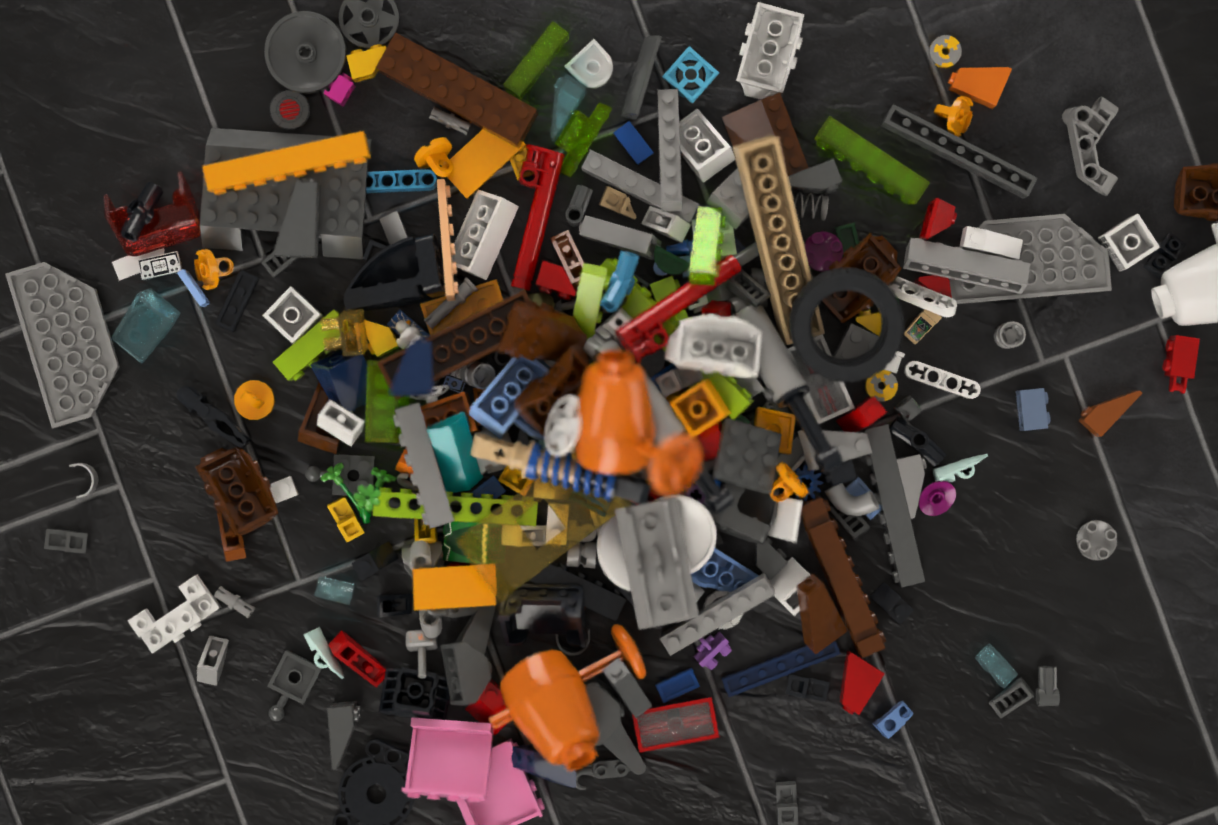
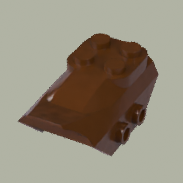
(1197, 192)
(872, 255)
(540, 332)
(560, 380)
(238, 489)

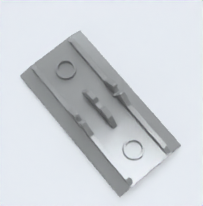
(657, 563)

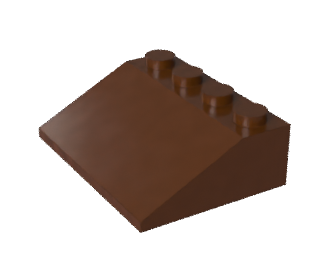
(766, 119)

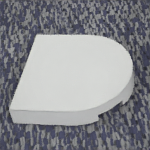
(591, 66)

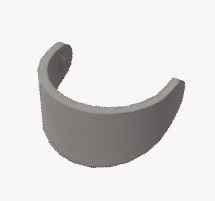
(94, 477)

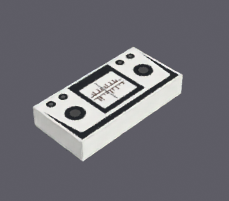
(159, 265)

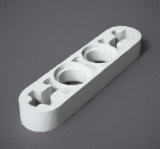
(921, 293)
(943, 376)

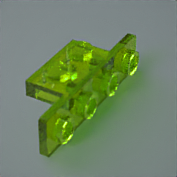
(579, 135)

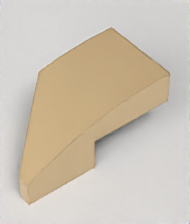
(617, 202)

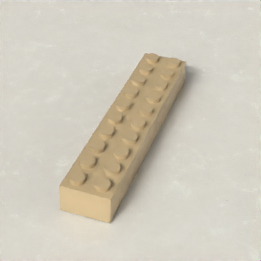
(775, 228)

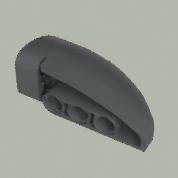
(749, 514)

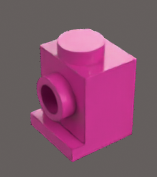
(340, 89)

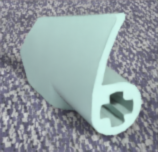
(947, 471)
(317, 641)

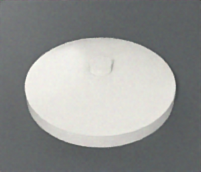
(697, 530)
(611, 554)

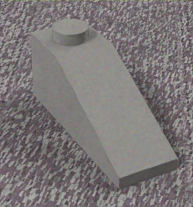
(912, 477)

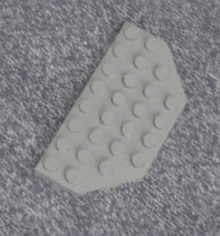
(1059, 255)
(65, 340)

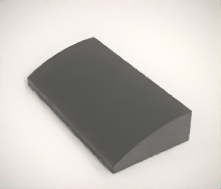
(640, 77)

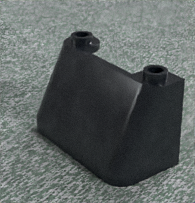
(544, 611)

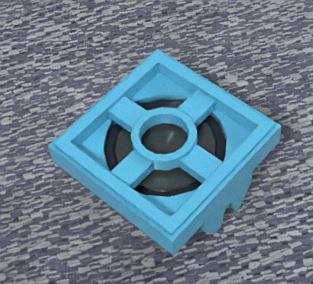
(690, 75)

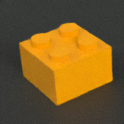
(700, 407)

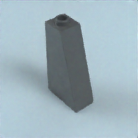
(301, 223)

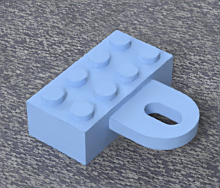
(496, 404)

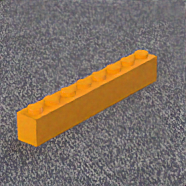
(287, 162)

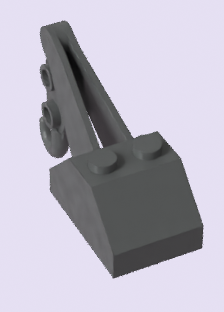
(464, 660)
(612, 735)

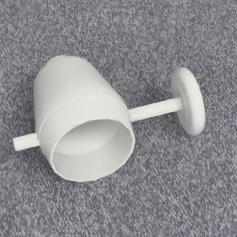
(1190, 288)

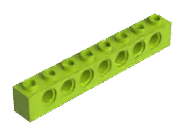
(384, 509)

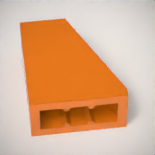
(980, 84)

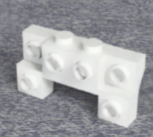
(186, 616)

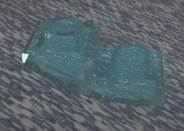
(996, 665)

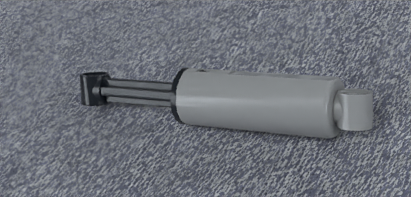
(786, 381)
(669, 424)

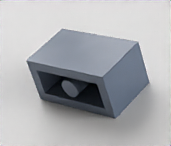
(1032, 409)

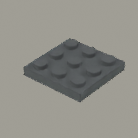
(747, 456)

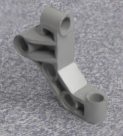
(1090, 125)
(425, 555)

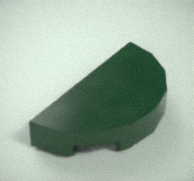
(669, 262)

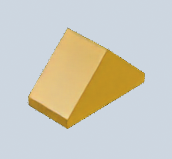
(424, 532)

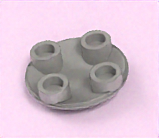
(1096, 540)

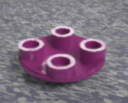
(823, 250)

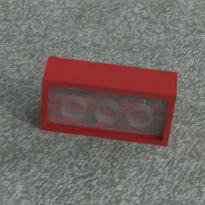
(676, 725)

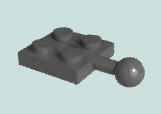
(362, 464)
(297, 691)

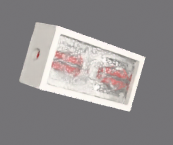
(826, 396)

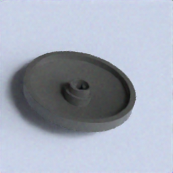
(305, 52)

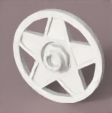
(564, 426)

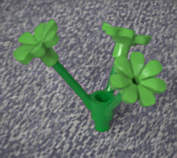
(366, 497)

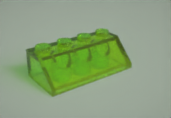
(380, 408)

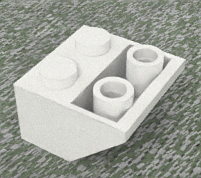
(786, 582)

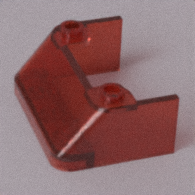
(168, 226)

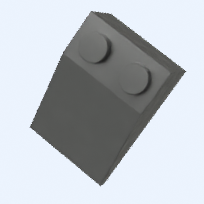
(817, 179)
(342, 724)

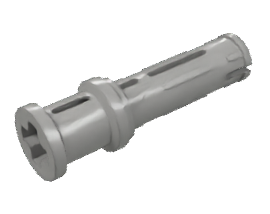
(446, 307)

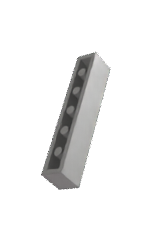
(669, 150)
(632, 183)
(966, 265)
(424, 465)
(717, 614)

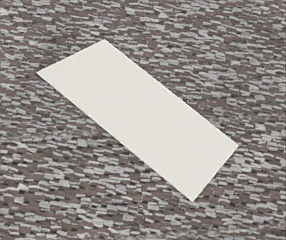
(129, 265)

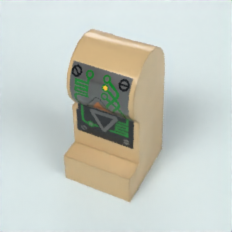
(921, 325)

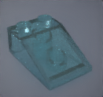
(567, 98)
(145, 324)

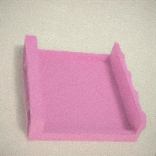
(449, 760)
(509, 793)

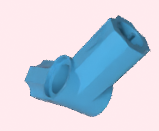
(620, 281)

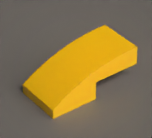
(345, 519)

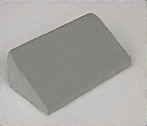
(393, 227)

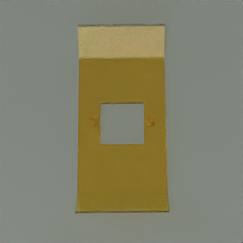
(507, 555)

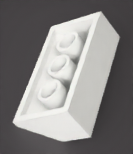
(483, 233)

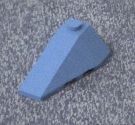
(722, 573)

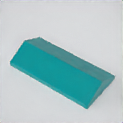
(452, 449)

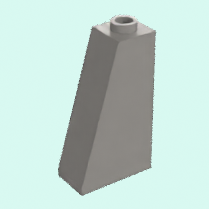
(619, 236)

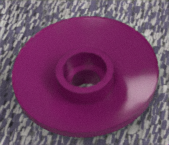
(937, 498)

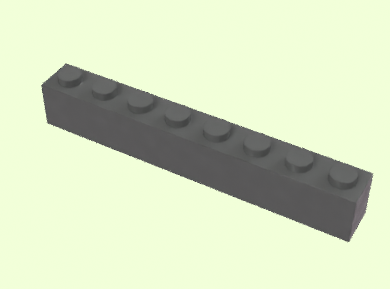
(958, 151)
(894, 507)

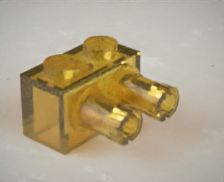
(352, 332)

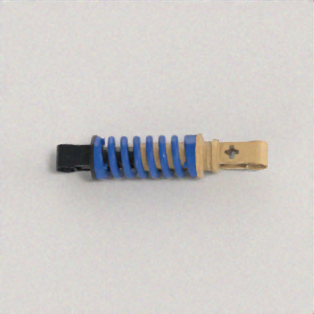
(536, 462)

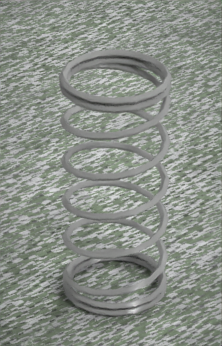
(824, 207)

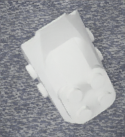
(769, 50)
(716, 345)

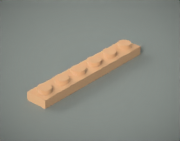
(448, 248)

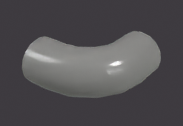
(851, 504)

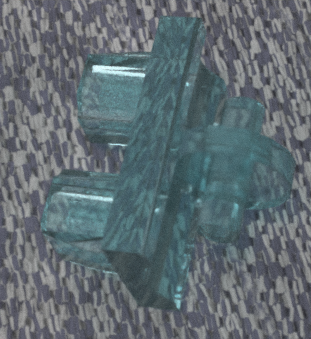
(334, 590)

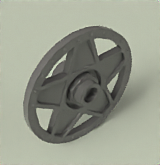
(368, 19)

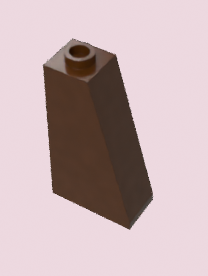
(818, 615)

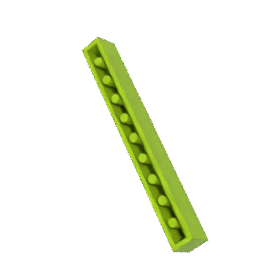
(639, 300)

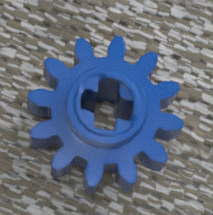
(813, 481)

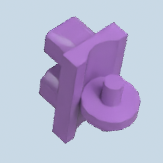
(709, 648)

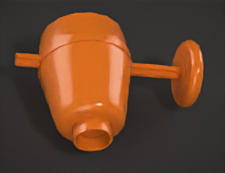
(621, 428)
(553, 705)

